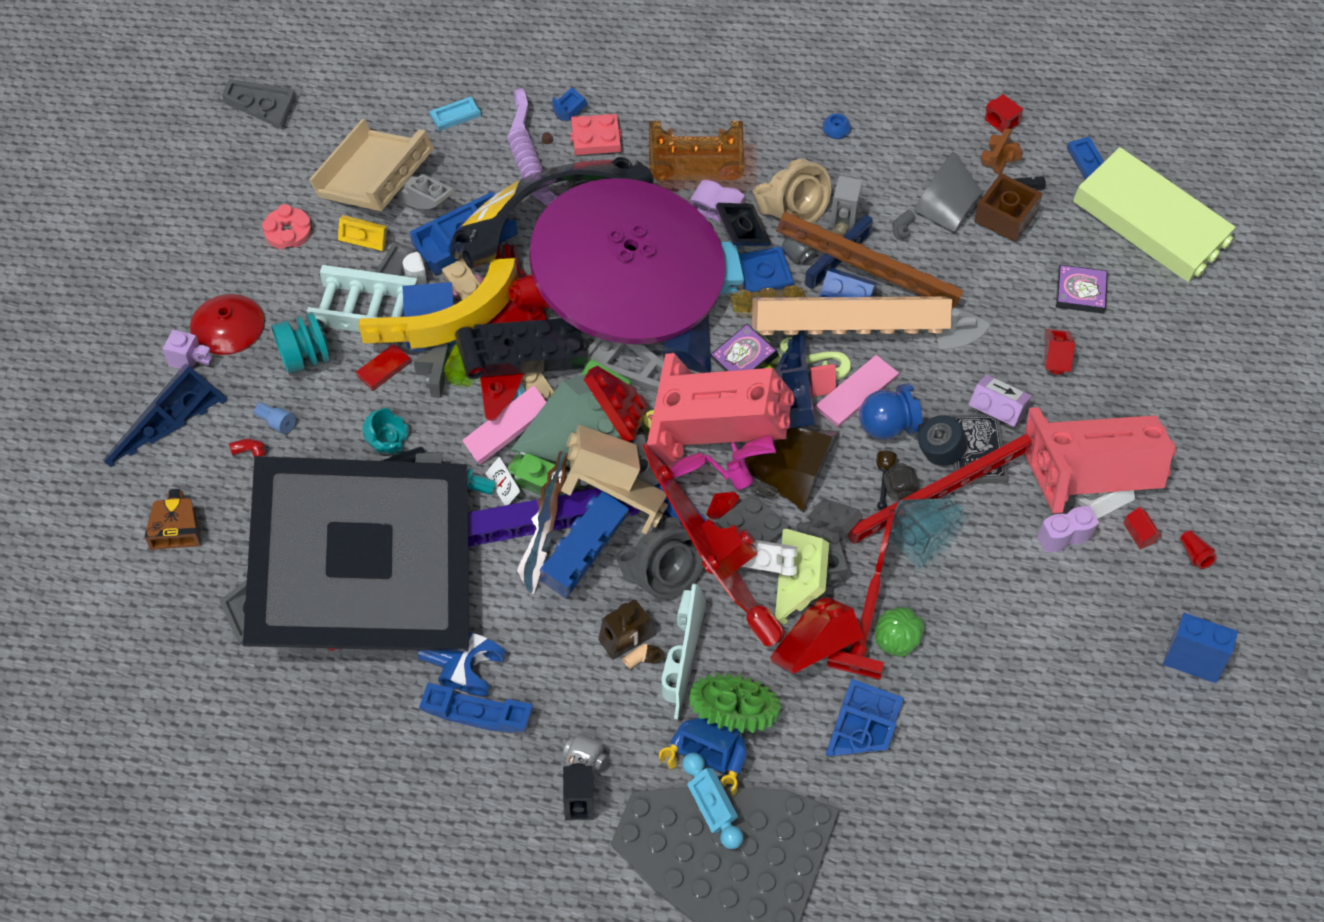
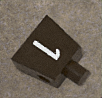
(628, 627)

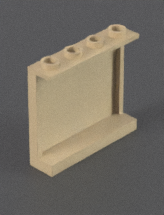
(370, 167)

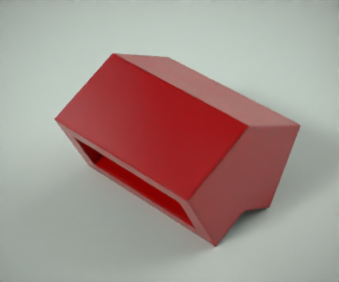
(1141, 528)

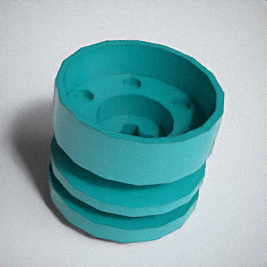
(300, 342)

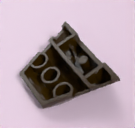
(795, 463)

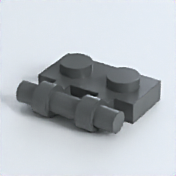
(829, 520)

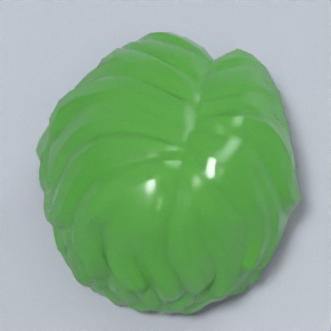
(899, 631)

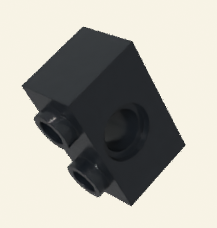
(578, 792)

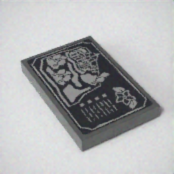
(983, 438)

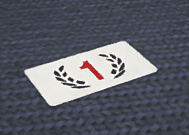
(504, 483)

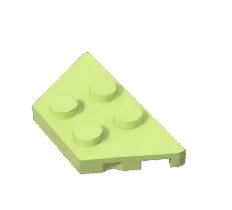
(809, 582)

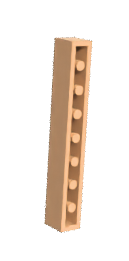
(851, 314)

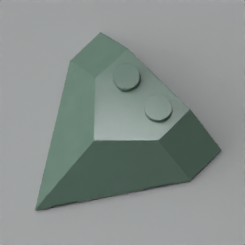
(566, 409)

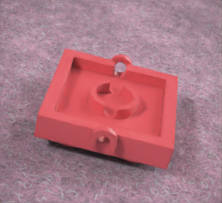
(595, 134)

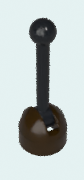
(884, 461)

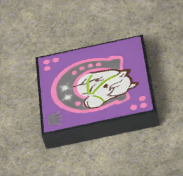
(1081, 289)
(744, 351)

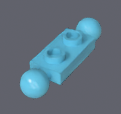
(712, 800)

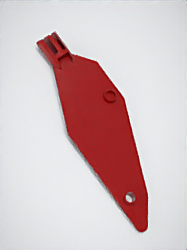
(501, 390)
(759, 618)

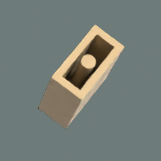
(603, 457)

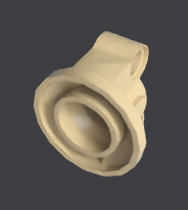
(799, 190)

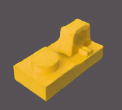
(362, 233)

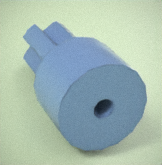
(277, 418)

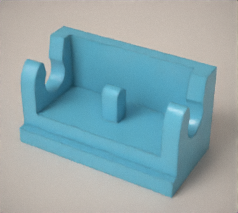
(733, 269)

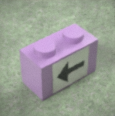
(1000, 400)

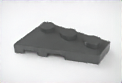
(260, 100)

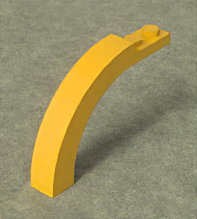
(441, 326)

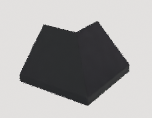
(742, 224)

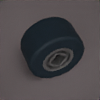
(942, 440)

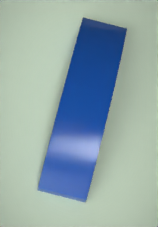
(474, 711)

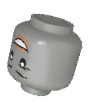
(586, 751)

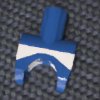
(459, 664)

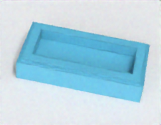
(455, 113)

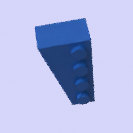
(583, 544)

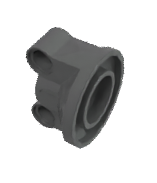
(662, 560)

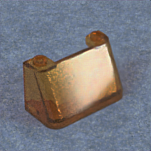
(696, 156)

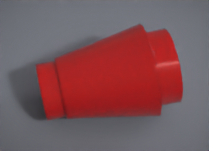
(1199, 552)

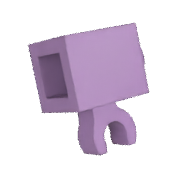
(184, 349)

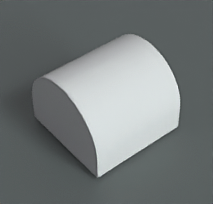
(414, 267)

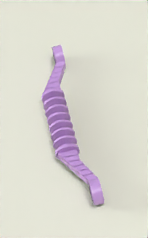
(522, 147)

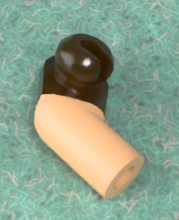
(644, 653)

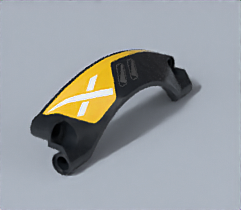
(481, 231)

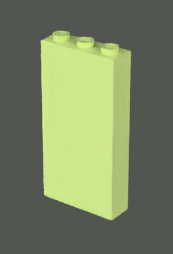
(1154, 214)

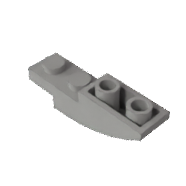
(423, 192)

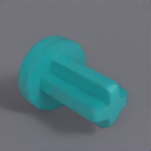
(479, 483)

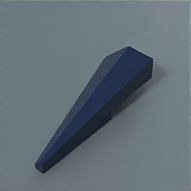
(692, 347)
(795, 373)
(178, 401)

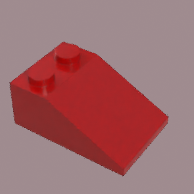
(818, 634)

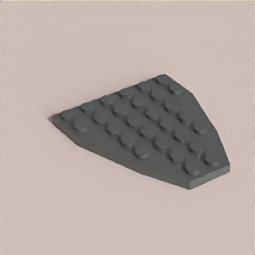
(691, 869)

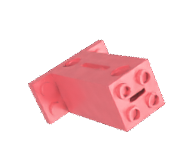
(716, 408)
(1097, 455)

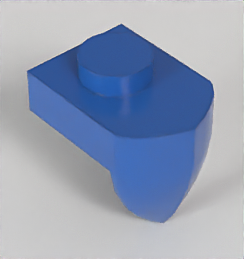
(568, 104)

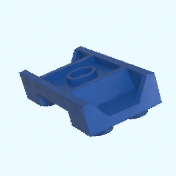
(435, 236)

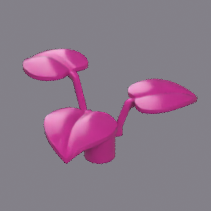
(737, 468)

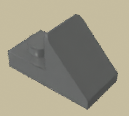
(432, 367)

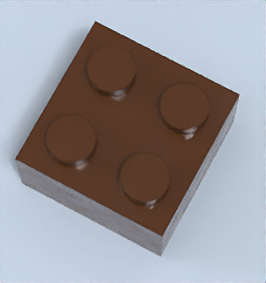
(1008, 207)

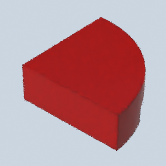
(721, 504)

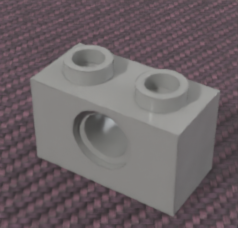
(846, 201)

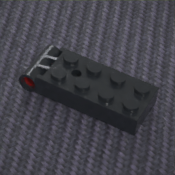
(520, 348)

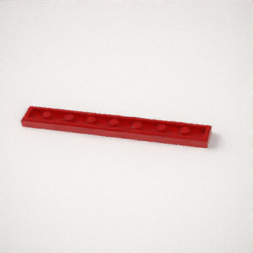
(946, 485)

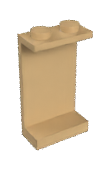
(641, 496)

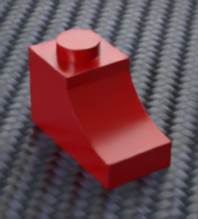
(1058, 351)
(730, 544)

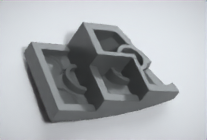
(950, 194)

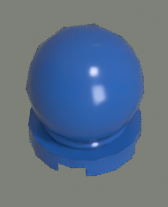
(889, 413)

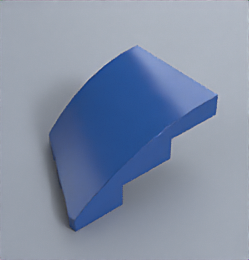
(864, 720)

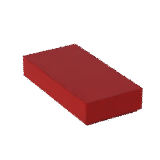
(383, 367)

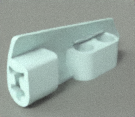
(690, 620)

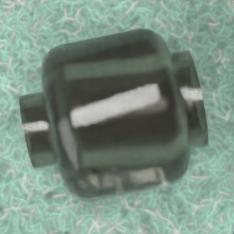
(901, 481)

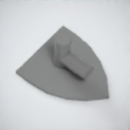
(964, 330)

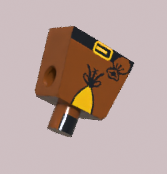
(172, 523)

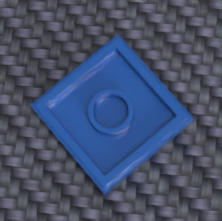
(765, 270)

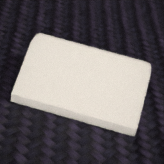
(1105, 502)

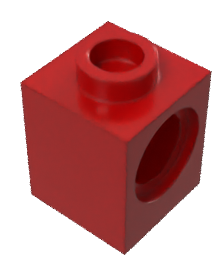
(1003, 113)

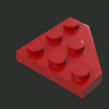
(618, 400)

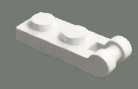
(770, 558)

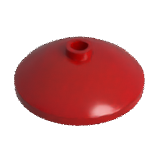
(228, 332)

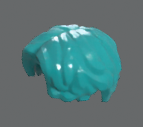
(385, 431)

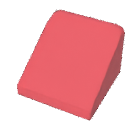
(823, 379)

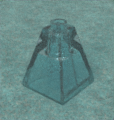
(923, 527)

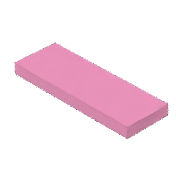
(849, 395)
(510, 423)

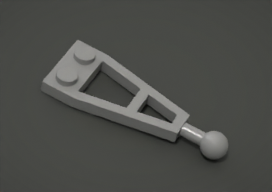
(605, 352)

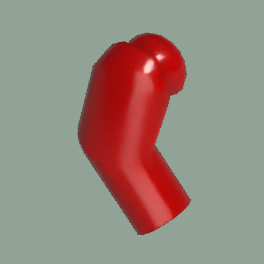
(248, 444)

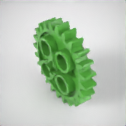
(734, 702)

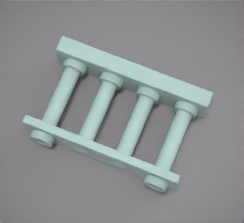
(357, 282)

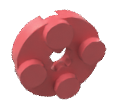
(284, 216)

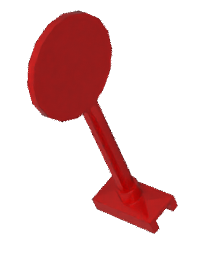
(856, 660)

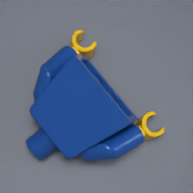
(717, 746)

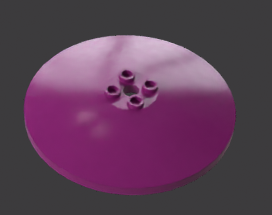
(620, 292)

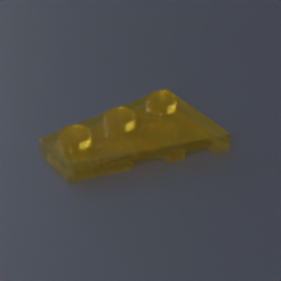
(743, 299)

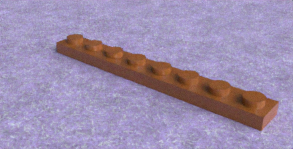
(866, 259)

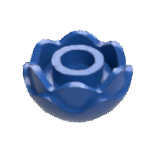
(836, 126)

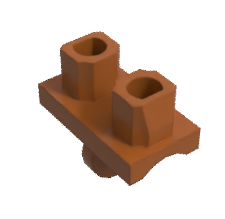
(1003, 151)

